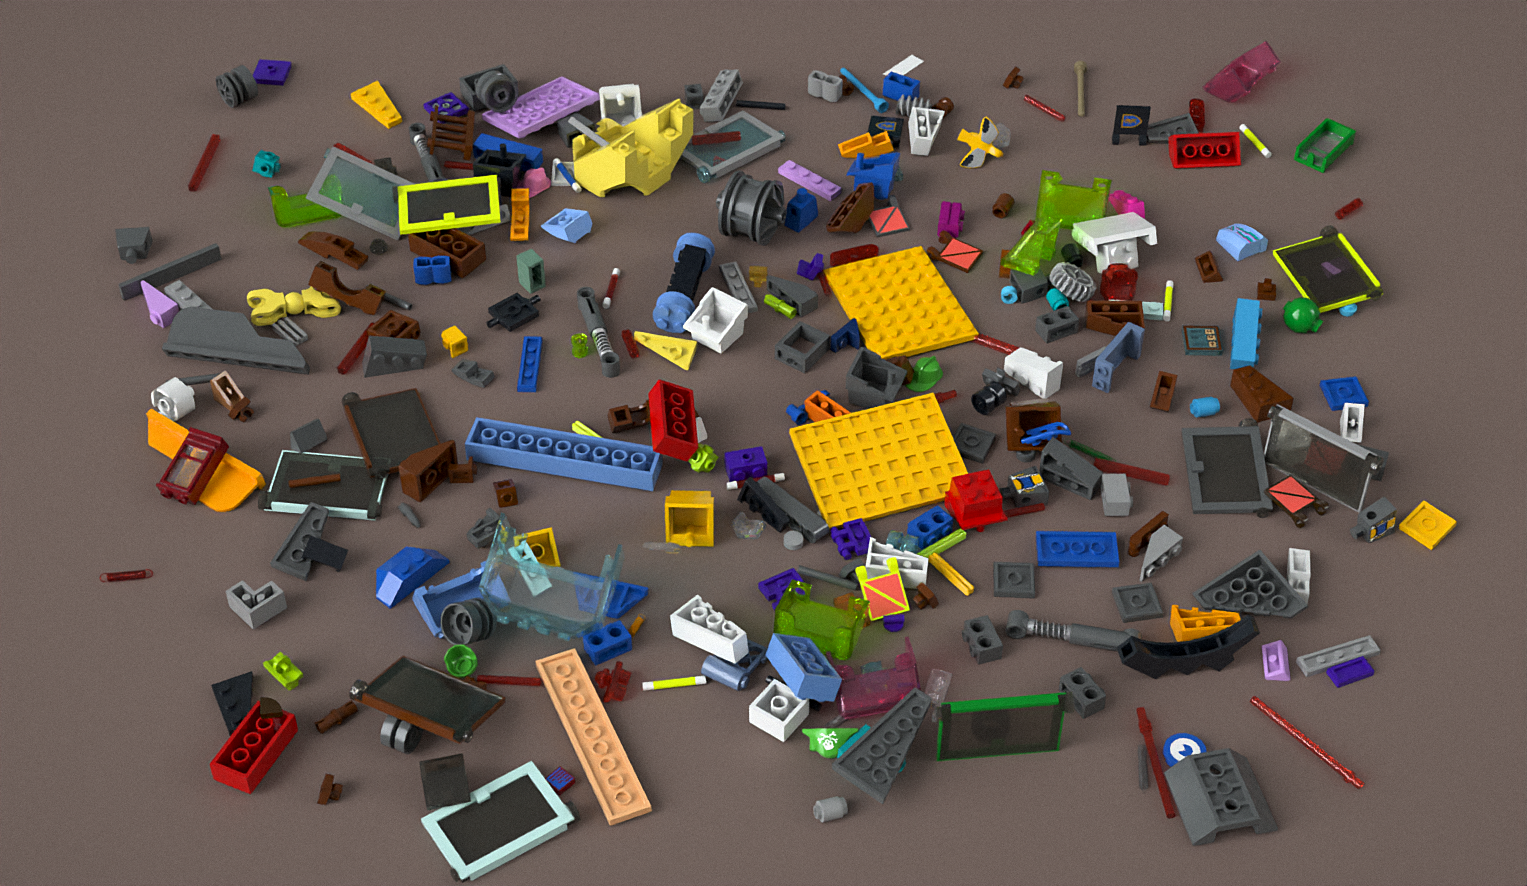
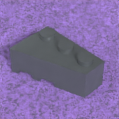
(392, 355)
(1069, 470)

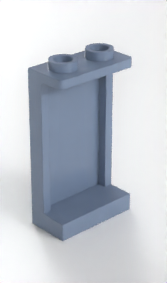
(1126, 343)

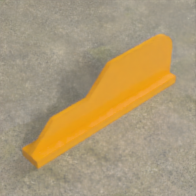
(230, 482)

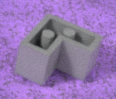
(258, 605)

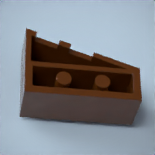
(1112, 316)
(1258, 392)

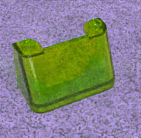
(296, 209)

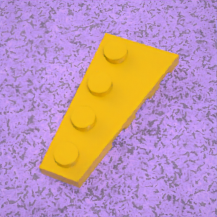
(378, 104)

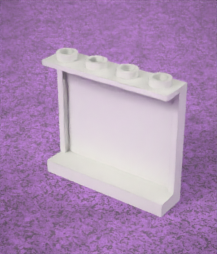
(1112, 229)

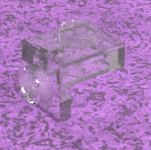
(747, 528)

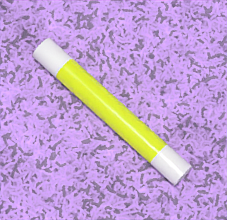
(1255, 141)
(1168, 300)
(671, 683)

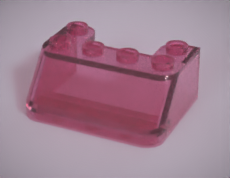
(1243, 73)

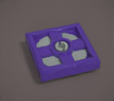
(447, 105)

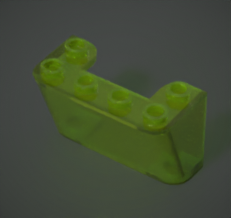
(1072, 202)
(826, 626)

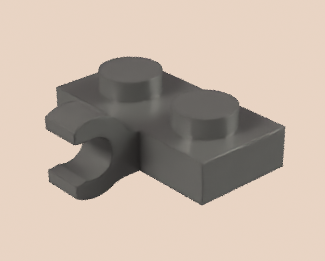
(1010, 385)

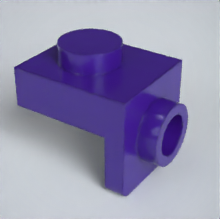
(811, 269)

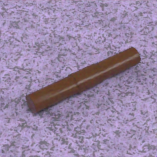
(316, 480)

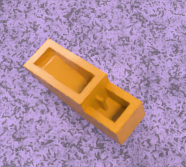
(867, 145)

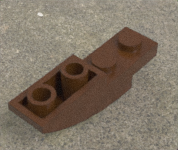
(334, 245)

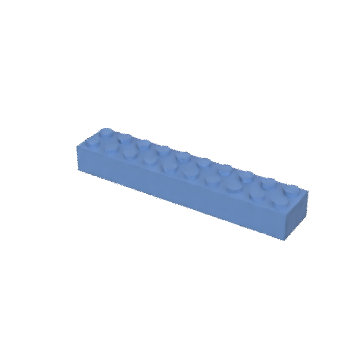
(564, 454)

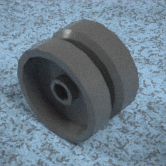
(496, 91)

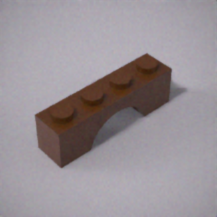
(326, 280)

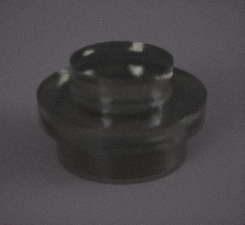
(378, 246)

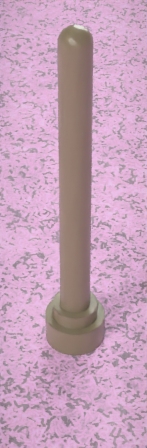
(1080, 69)

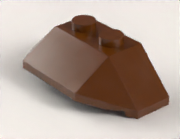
(853, 210)

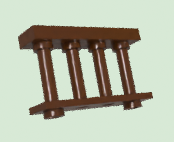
(467, 132)

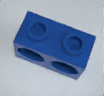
(931, 526)
(607, 642)

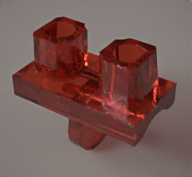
(613, 690)

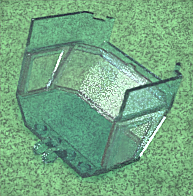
(544, 594)

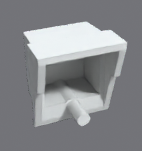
(620, 103)
(717, 320)

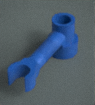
(798, 414)

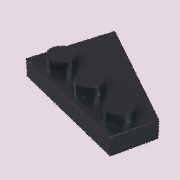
(759, 501)
(234, 699)

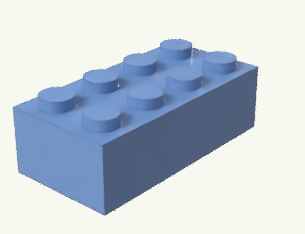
(803, 667)

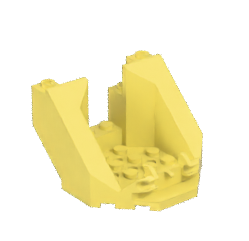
(638, 153)

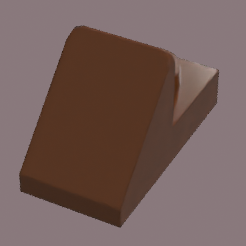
(1163, 391)

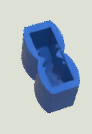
(432, 270)

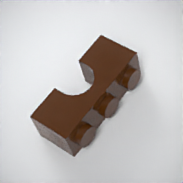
(626, 418)

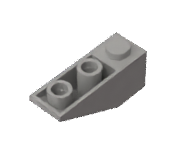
(1161, 548)

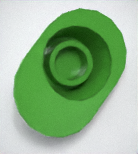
(926, 374)

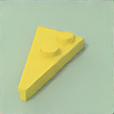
(674, 349)

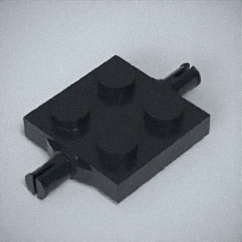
(513, 311)

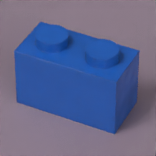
(896, 84)

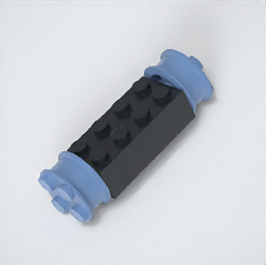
(676, 305)

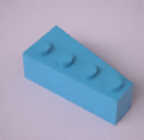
(1245, 333)

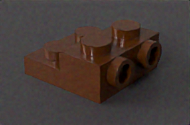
(395, 326)

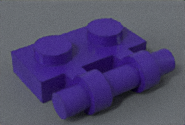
(856, 533)
(776, 586)

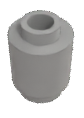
(830, 809)

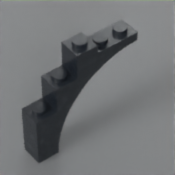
(1186, 656)

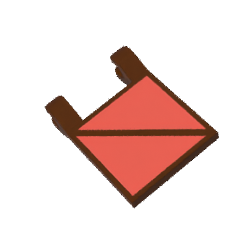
(955, 253)

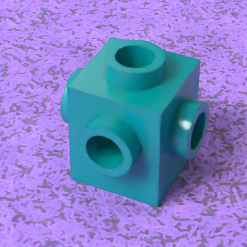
(266, 163)

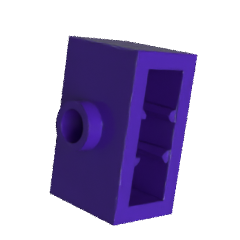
(745, 464)

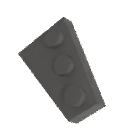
(1161, 130)

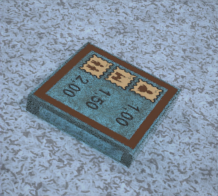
(1201, 340)

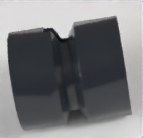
(989, 398)

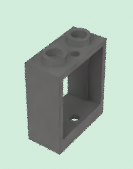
(797, 359)

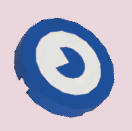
(1180, 746)

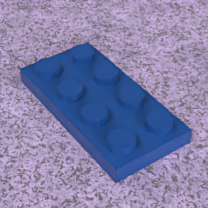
(1077, 549)

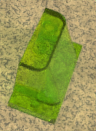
(1033, 245)

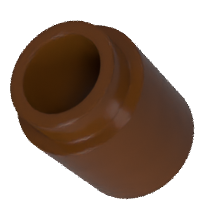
(1003, 205)

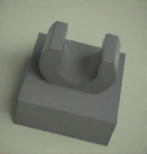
(848, 570)

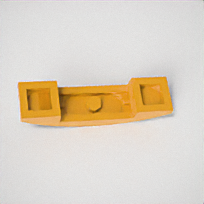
(520, 215)

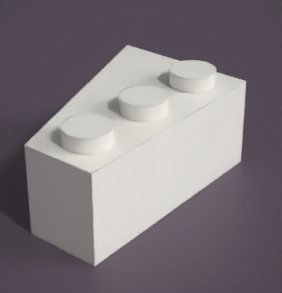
(923, 129)
(1034, 372)
(911, 566)

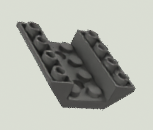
(1203, 795)

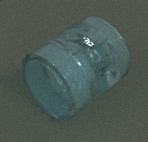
(909, 542)

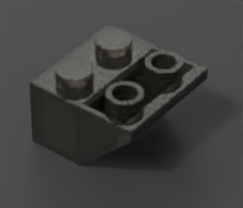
(445, 781)

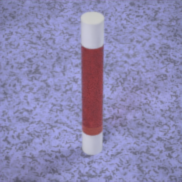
(611, 287)
(739, 484)

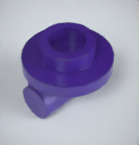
(893, 622)

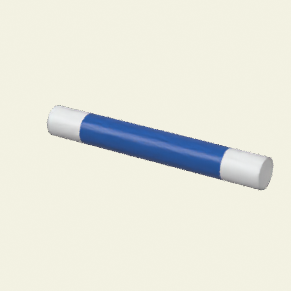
(567, 175)

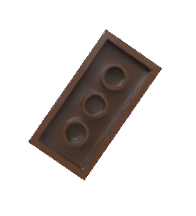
(464, 251)

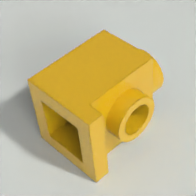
(454, 341)

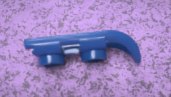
(1052, 431)

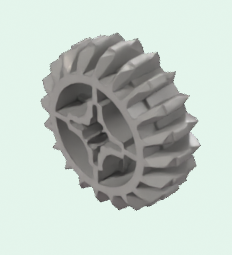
(1073, 281)

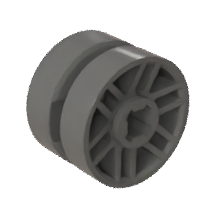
(400, 735)

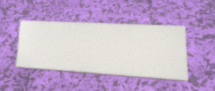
(905, 66)

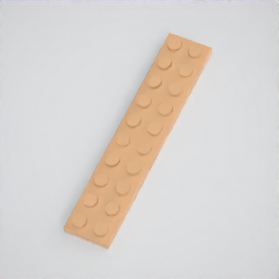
(593, 737)

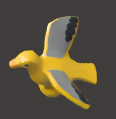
(980, 144)

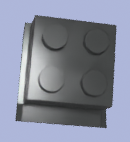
(873, 380)

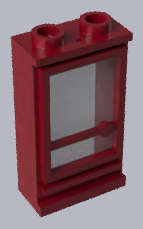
(192, 466)

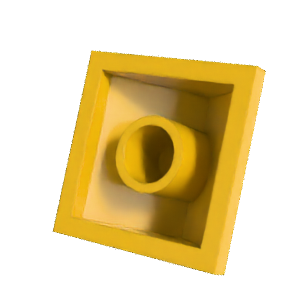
(543, 546)

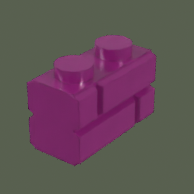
(950, 218)

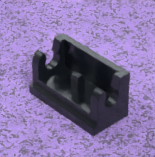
(325, 553)

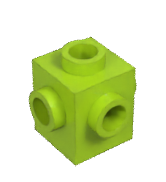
(703, 459)

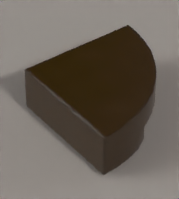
(270, 708)

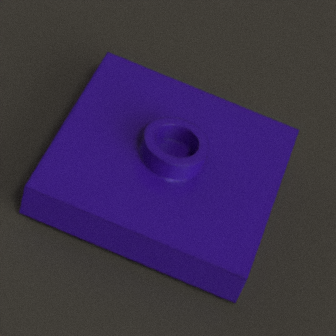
(272, 72)

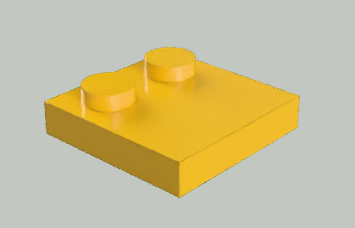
(1427, 525)

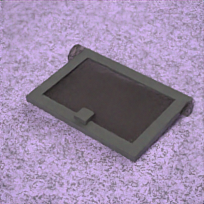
(1227, 469)

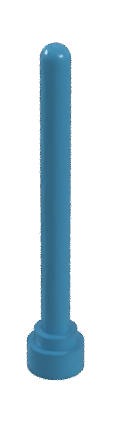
(880, 104)

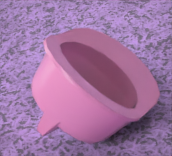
(535, 180)

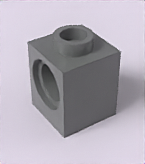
(693, 96)

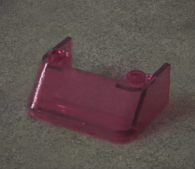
(876, 690)

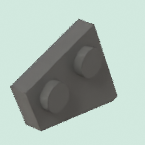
(484, 529)

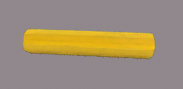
(951, 574)

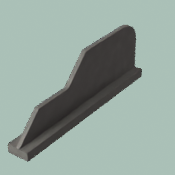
(229, 340)

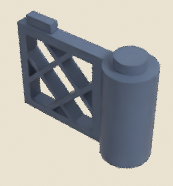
(733, 674)

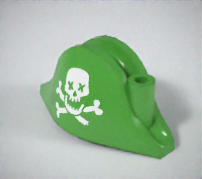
(828, 740)

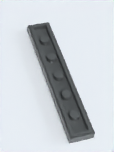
(171, 271)

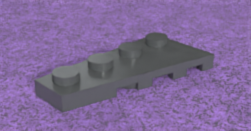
(289, 554)

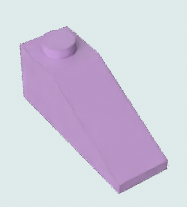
(161, 307)

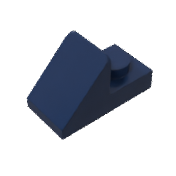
(846, 335)

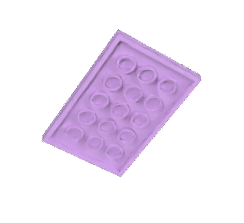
(542, 107)

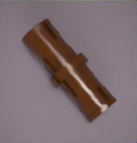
(336, 716)

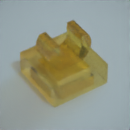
(758, 274)

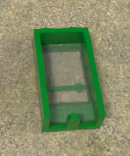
(1324, 145)

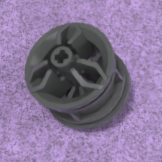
(751, 208)

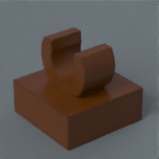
(1012, 79)
(1266, 290)
(241, 408)
(925, 597)
(329, 790)

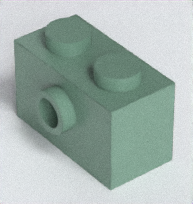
(531, 271)

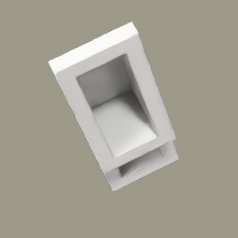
(1299, 571)

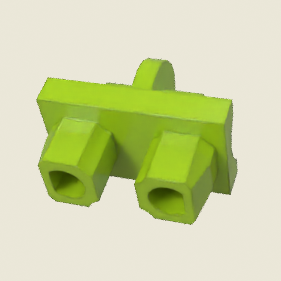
(284, 671)

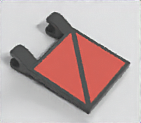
(888, 219)

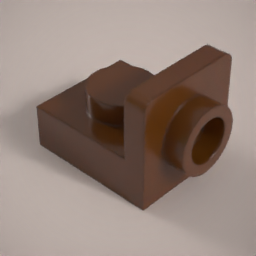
(463, 472)
(505, 493)

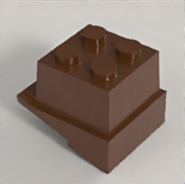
(1029, 415)

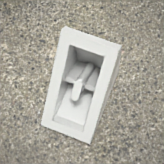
(1352, 422)

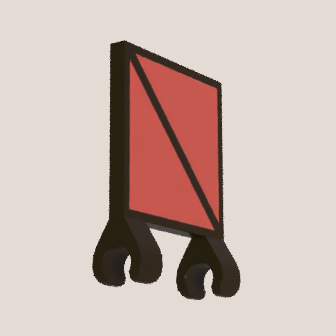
(1295, 498)

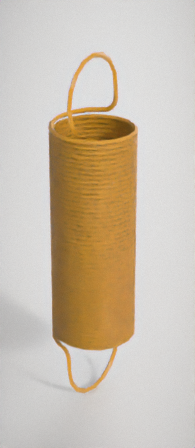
(635, 626)

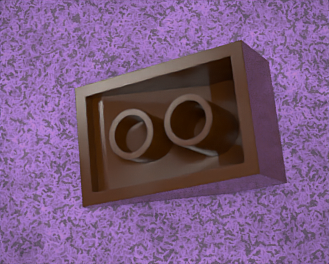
(427, 470)

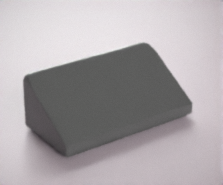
(307, 436)

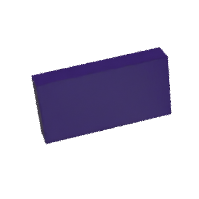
(1350, 671)

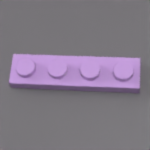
(809, 180)

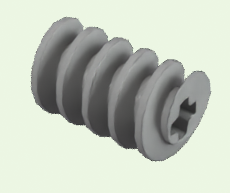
(906, 105)

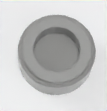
(793, 540)

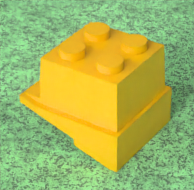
(689, 518)

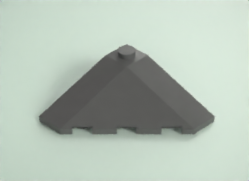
(1252, 588)

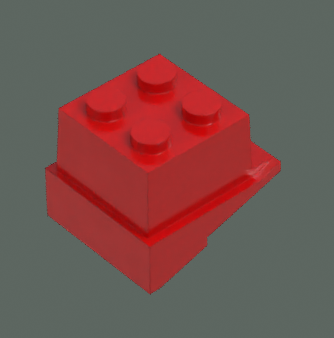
(975, 500)

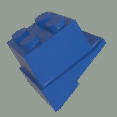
(877, 170)

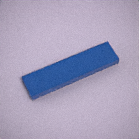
(530, 364)

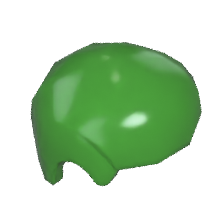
(460, 661)

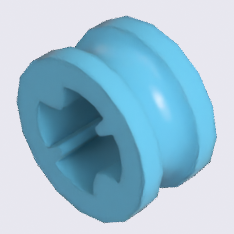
(1006, 291)

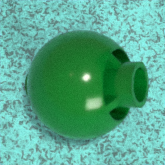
(1302, 315)

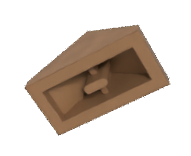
(225, 390)

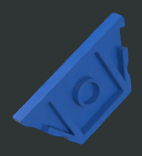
(624, 598)

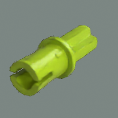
(780, 306)

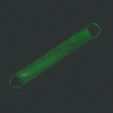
(1084, 450)

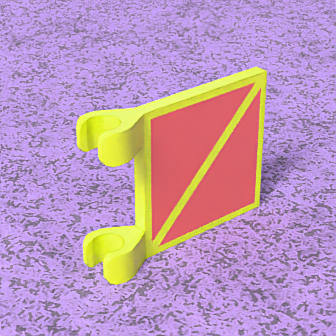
(883, 592)

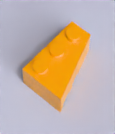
(1198, 624)

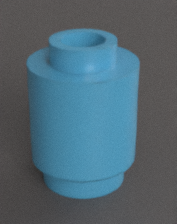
(1204, 406)

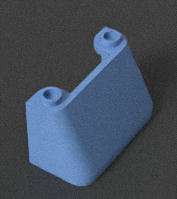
(434, 600)

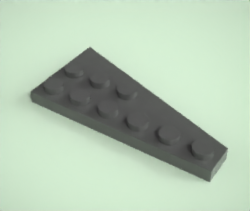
(879, 754)

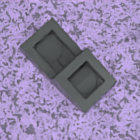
(471, 373)

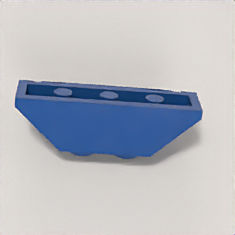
(406, 573)

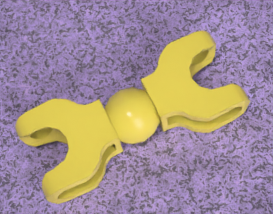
(275, 305)

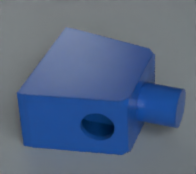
(801, 210)

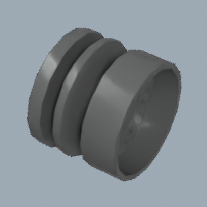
(236, 86)
(467, 621)

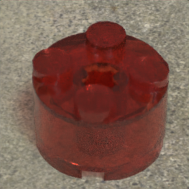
(1118, 282)

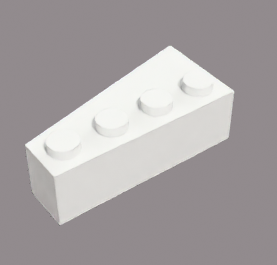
(709, 630)

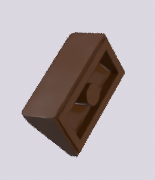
(1208, 268)

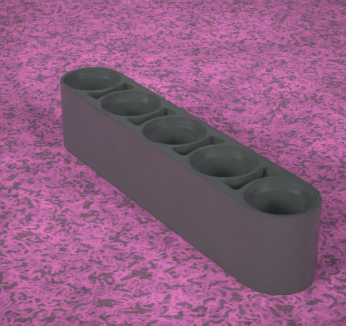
(801, 517)

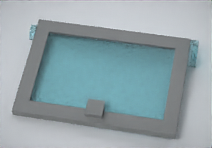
(721, 158)
(358, 191)

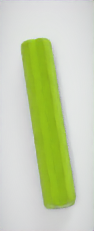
(944, 543)

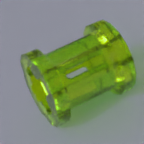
(582, 346)

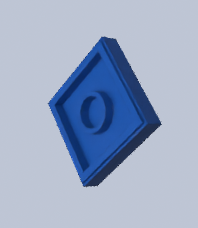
(1343, 391)

